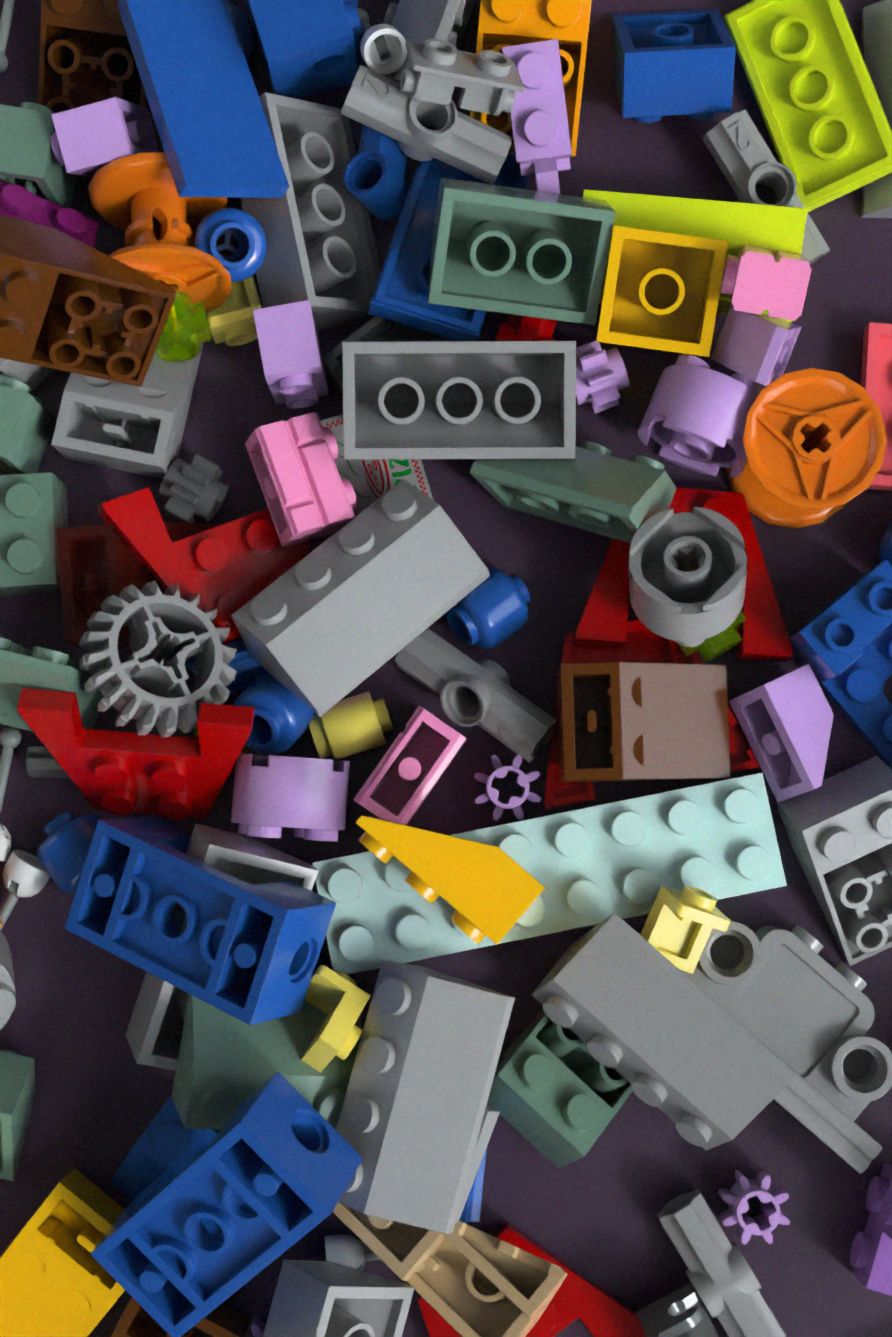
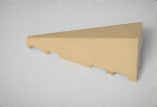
(465, 1275)

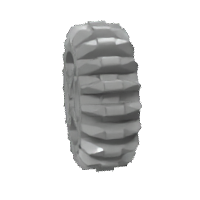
(148, 618)

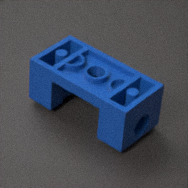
(307, 44)
(852, 655)
(242, 942)
(263, 1183)

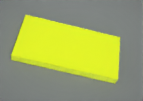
(813, 95)
(737, 222)

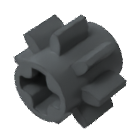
(193, 489)

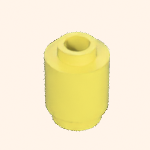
(351, 727)

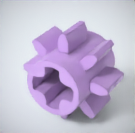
(599, 376)
(521, 781)
(738, 1206)

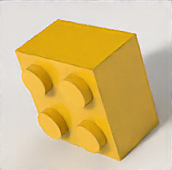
(661, 290)

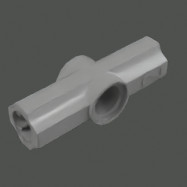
(456, 137)
(749, 162)
(477, 694)
(717, 1268)

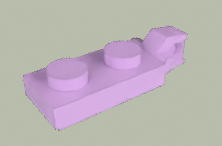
(540, 114)

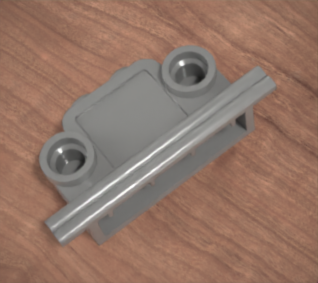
(810, 1021)

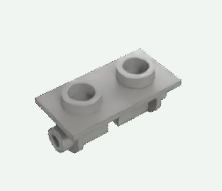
(485, 78)

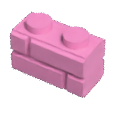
(767, 282)
(301, 478)
(410, 768)

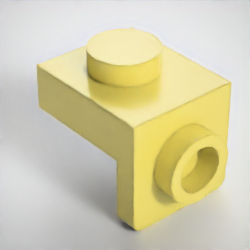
(235, 318)
(682, 924)
(343, 1003)

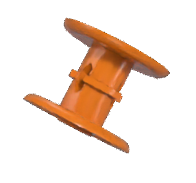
(160, 226)
(809, 448)

